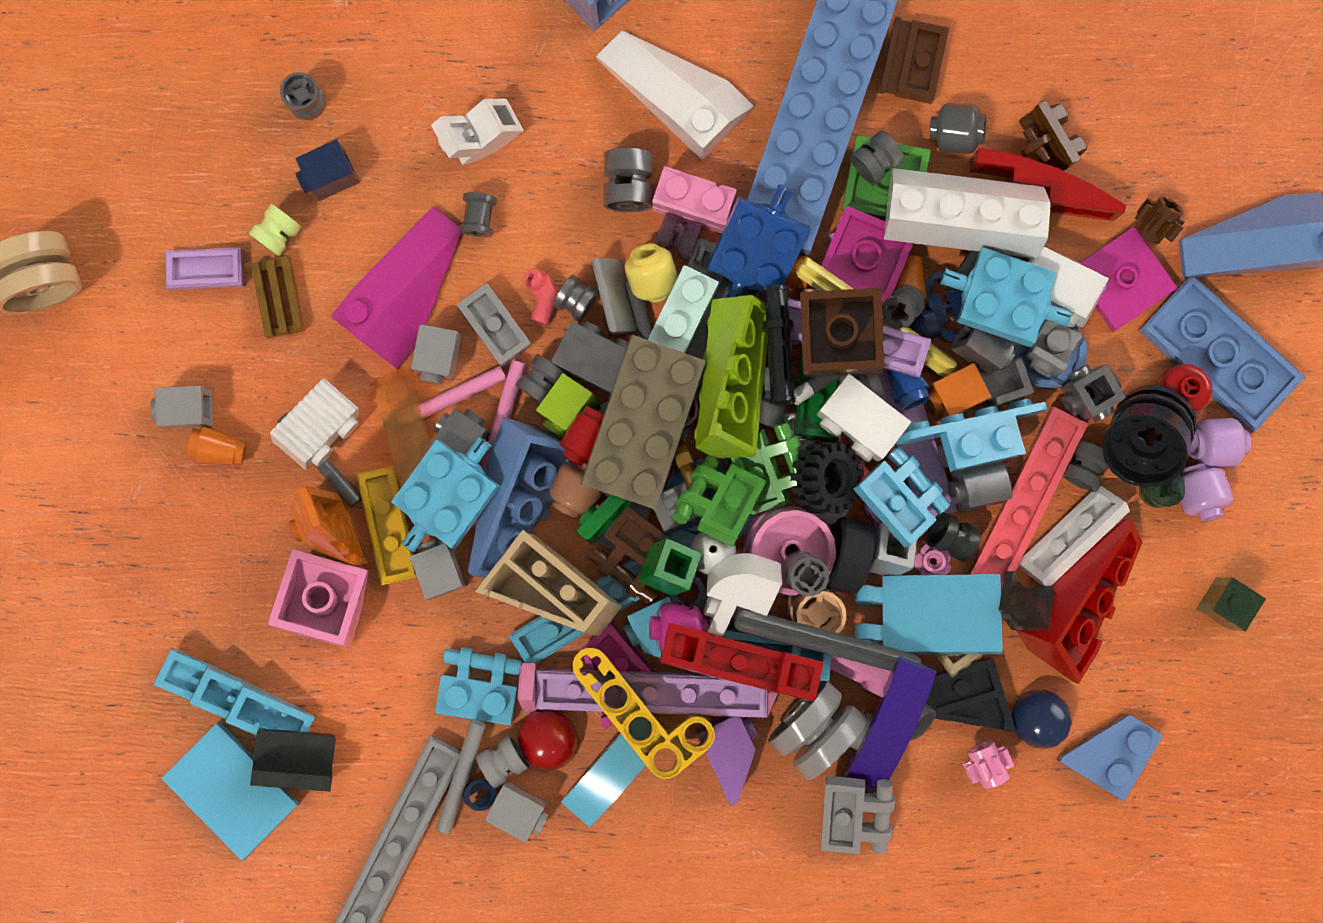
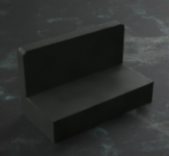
(293, 760)

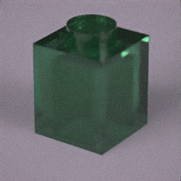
(1231, 603)

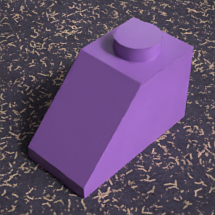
(731, 753)

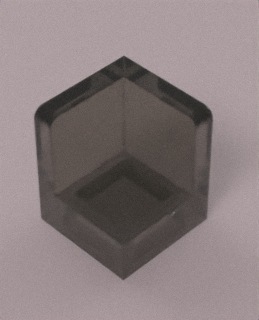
(1026, 605)

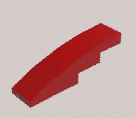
(1065, 191)

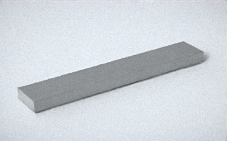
(401, 833)

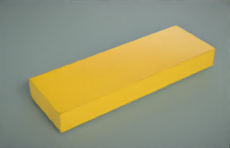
(386, 525)

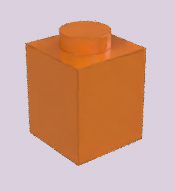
(957, 392)

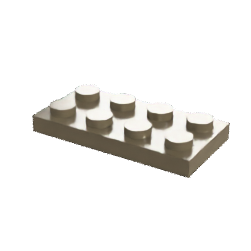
(643, 422)

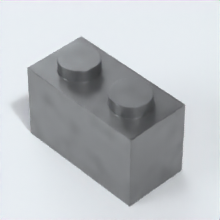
(590, 356)

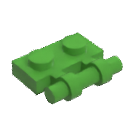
(765, 466)
(730, 506)

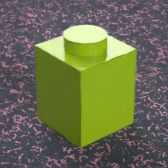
(563, 404)

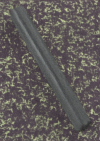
(819, 640)

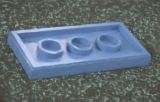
(1243, 367)

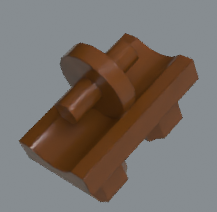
(1048, 138)

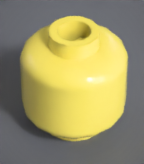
(651, 272)

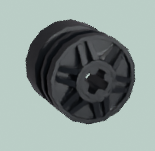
(1144, 453)

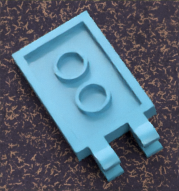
(935, 614)

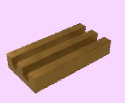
(271, 266)

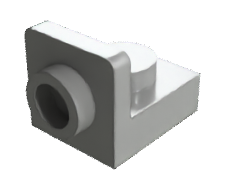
(1052, 349)

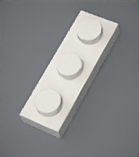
(1073, 536)

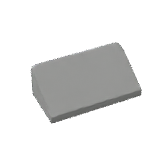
(614, 297)

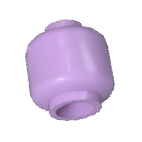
(1220, 442)
(1205, 492)

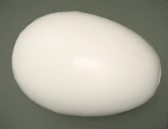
(702, 543)

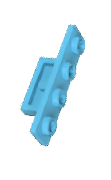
(979, 439)

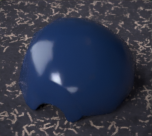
(1041, 719)

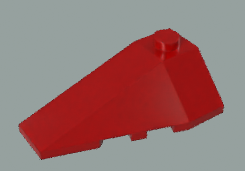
(1083, 601)

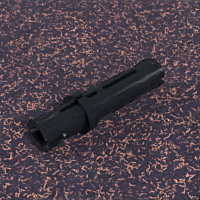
(779, 344)

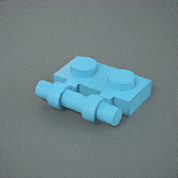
(895, 503)
(478, 698)

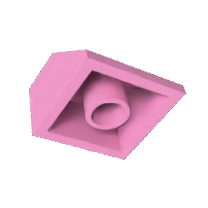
(319, 599)

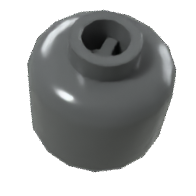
(958, 128)

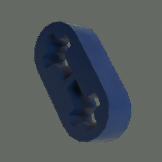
(953, 302)

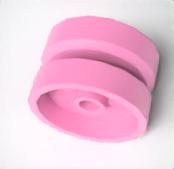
(777, 528)

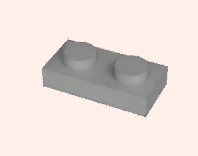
(494, 325)

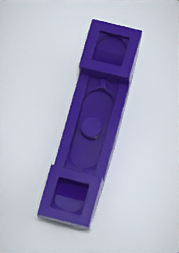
(892, 723)

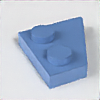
(1114, 755)

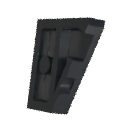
(972, 697)

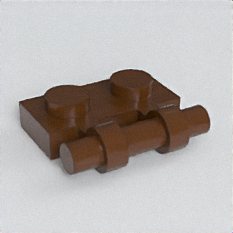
(632, 537)

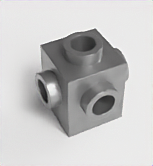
(1103, 388)

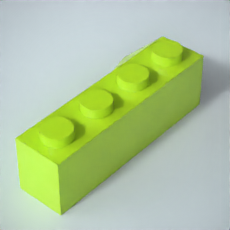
(732, 378)

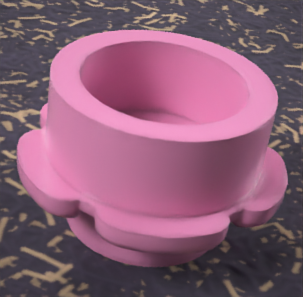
(922, 561)

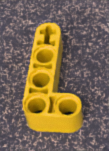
(634, 707)

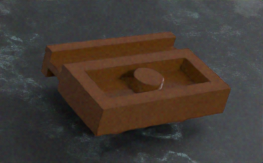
(914, 60)

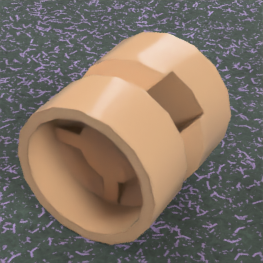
(819, 611)

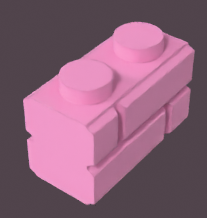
(693, 199)

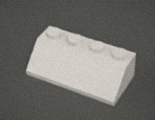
(967, 213)

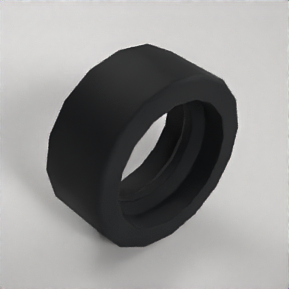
(853, 554)

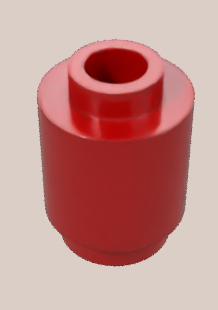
(581, 436)

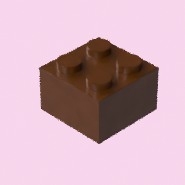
(842, 332)

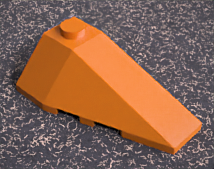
(326, 526)

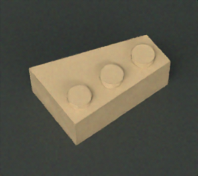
(548, 585)

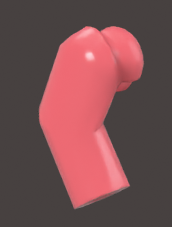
(544, 293)

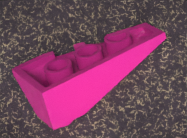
(401, 289)

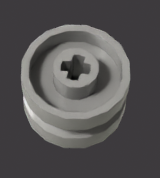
(818, 731)

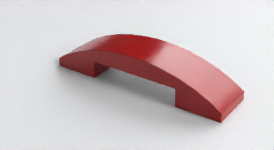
(741, 662)

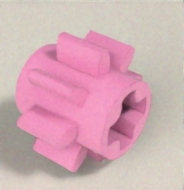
(988, 764)

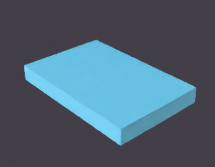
(217, 788)

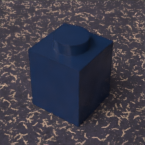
(326, 170)

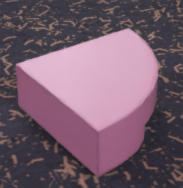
(527, 687)

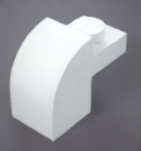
(479, 132)
(741, 582)

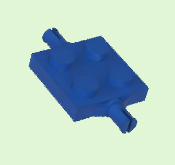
(758, 244)

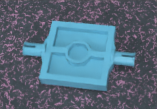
(1006, 297)
(445, 494)

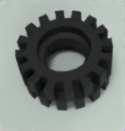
(811, 478)

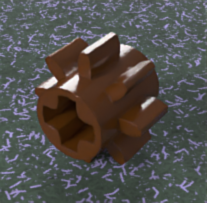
(1159, 220)

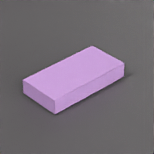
(204, 268)

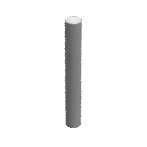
(460, 776)

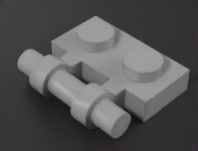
(843, 815)

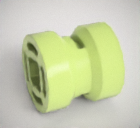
(275, 230)

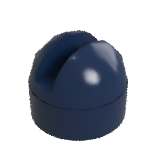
(926, 324)
(484, 802)

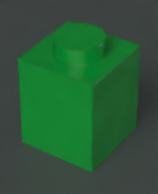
(669, 567)

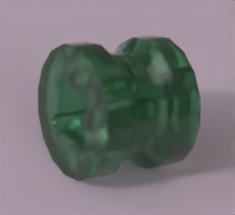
(1159, 496)

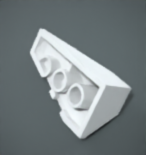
(681, 95)

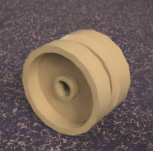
(35, 273)

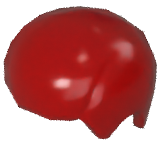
(548, 739)

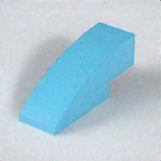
(607, 776)

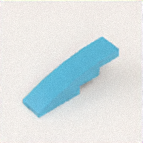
(228, 695)

